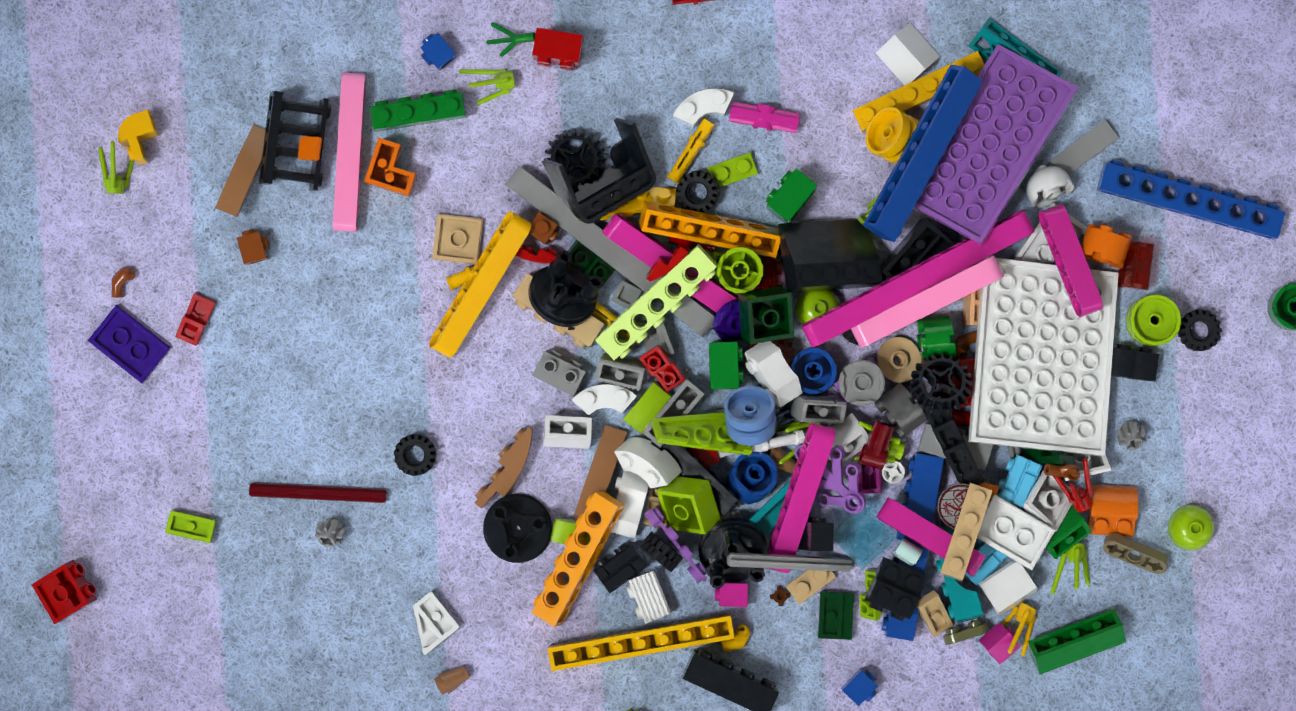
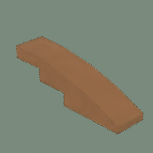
(243, 173)
(601, 467)

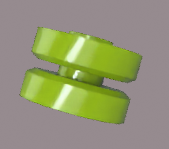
(1139, 323)

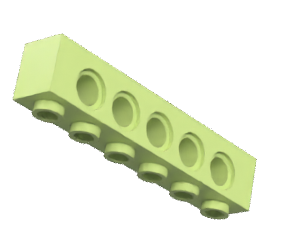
(609, 337)

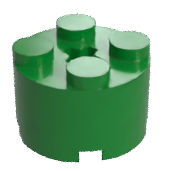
(1280, 309)
(936, 337)

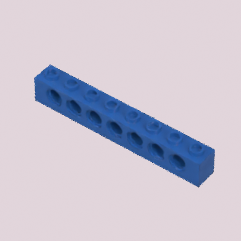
(1268, 228)

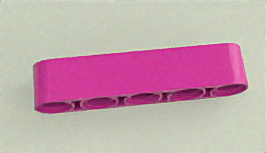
(1070, 260)
(923, 532)

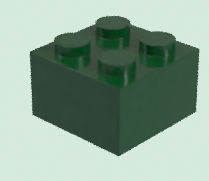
(766, 315)

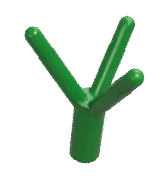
(514, 38)

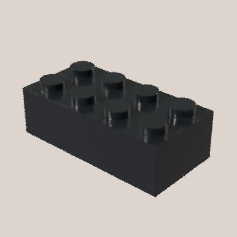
(730, 683)

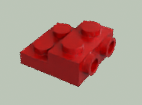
(65, 591)

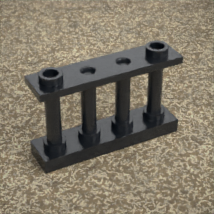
(276, 127)

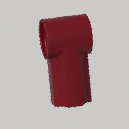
(875, 451)

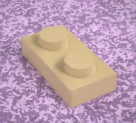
(809, 583)
(934, 614)

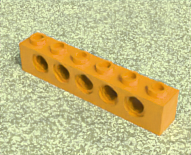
(709, 229)
(610, 511)

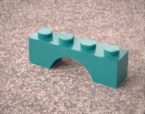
(964, 603)

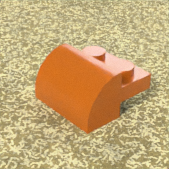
(1113, 510)

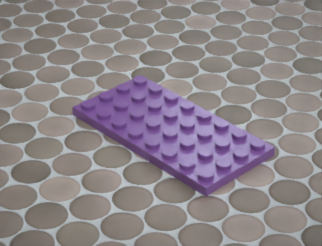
(995, 144)

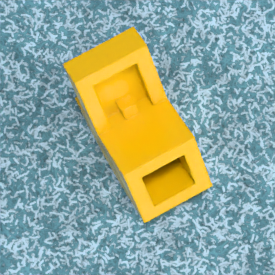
(133, 131)

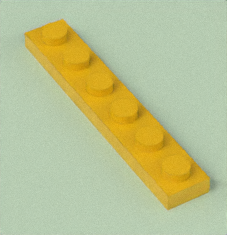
(914, 93)

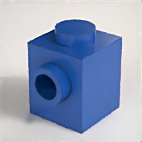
(437, 51)
(860, 687)

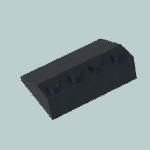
(828, 256)

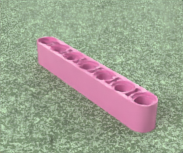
(348, 152)
(928, 301)

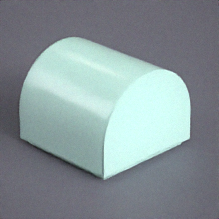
(907, 552)

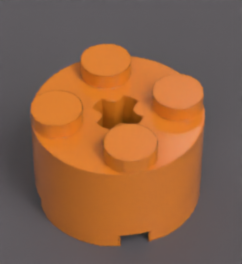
(1105, 246)

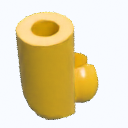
(741, 637)

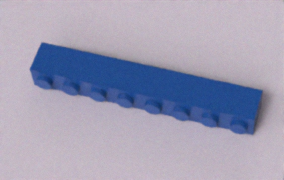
(922, 153)
(922, 500)

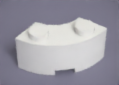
(703, 104)
(773, 372)
(604, 397)
(647, 461)
(632, 493)

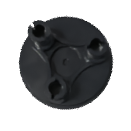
(563, 292)
(501, 531)
(728, 537)

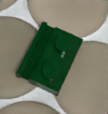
(835, 615)

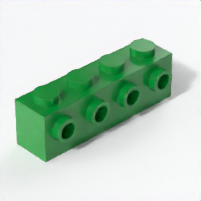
(417, 112)
(1077, 641)

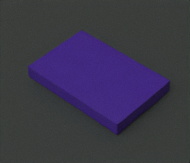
(129, 344)

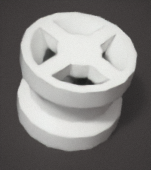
(896, 473)

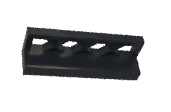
(695, 468)

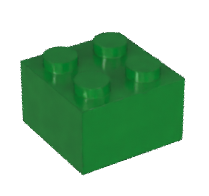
(791, 196)
(724, 365)

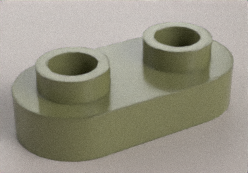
(956, 634)

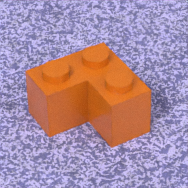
(383, 170)

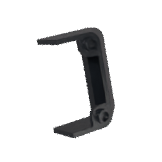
(617, 185)

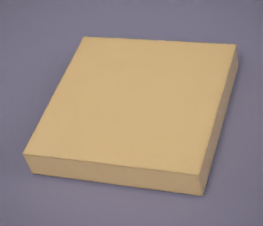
(457, 239)

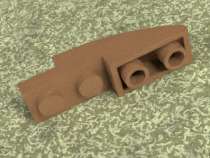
(513, 460)

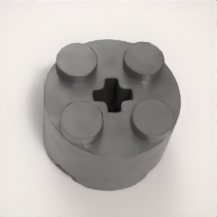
(900, 410)

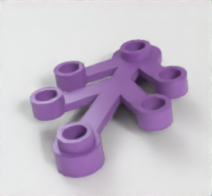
(834, 481)
(696, 570)

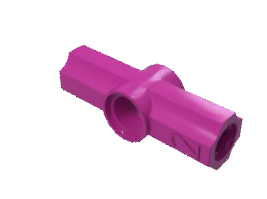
(764, 117)

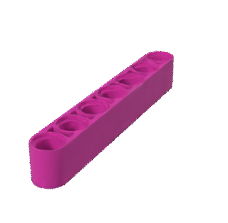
(648, 251)
(801, 491)

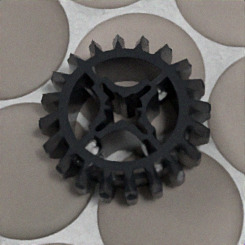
(585, 144)
(951, 368)

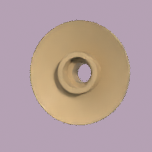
(907, 354)

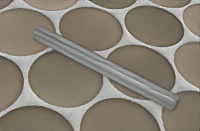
(789, 562)

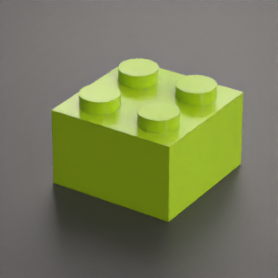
(689, 505)

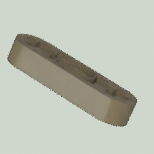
(1147, 564)

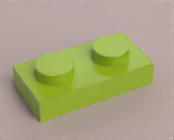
(733, 170)
(190, 526)

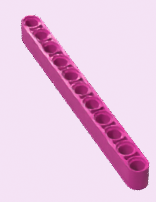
(915, 280)

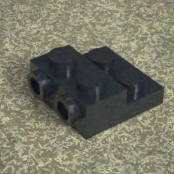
(895, 589)

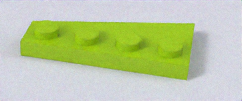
(697, 431)

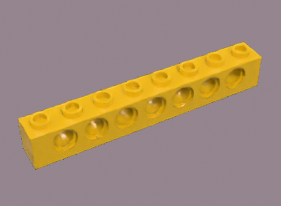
(640, 642)

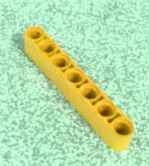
(480, 284)

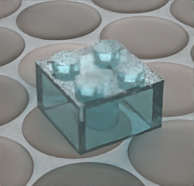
(862, 537)

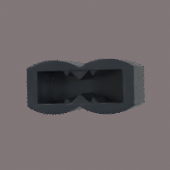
(1134, 364)

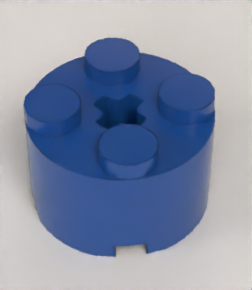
(824, 364)
(752, 489)

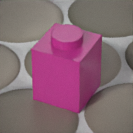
(732, 594)
(998, 642)

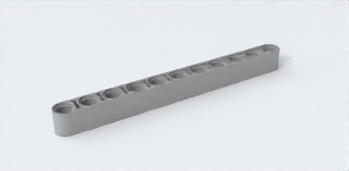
(592, 237)

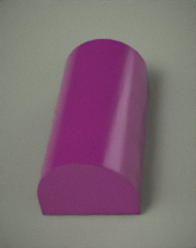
(869, 479)

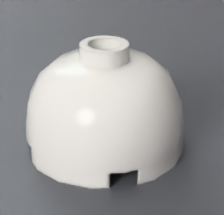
(1050, 182)

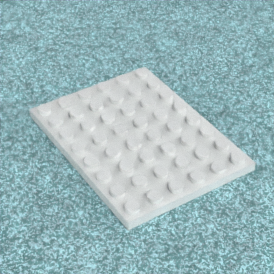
(1040, 365)

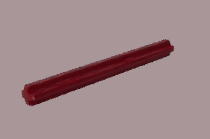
(317, 493)

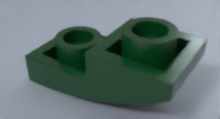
(589, 262)
(1048, 457)

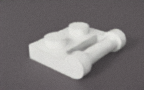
(780, 439)

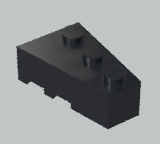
(918, 245)

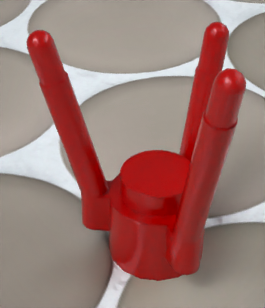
(1079, 497)

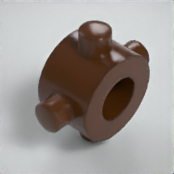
(780, 596)

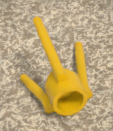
(1025, 616)

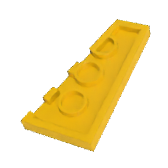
(656, 195)

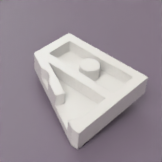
(433, 622)

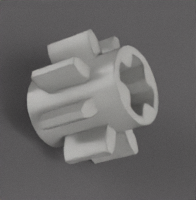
(1131, 435)
(329, 532)

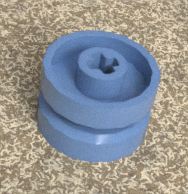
(750, 415)

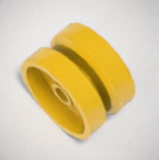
(889, 133)

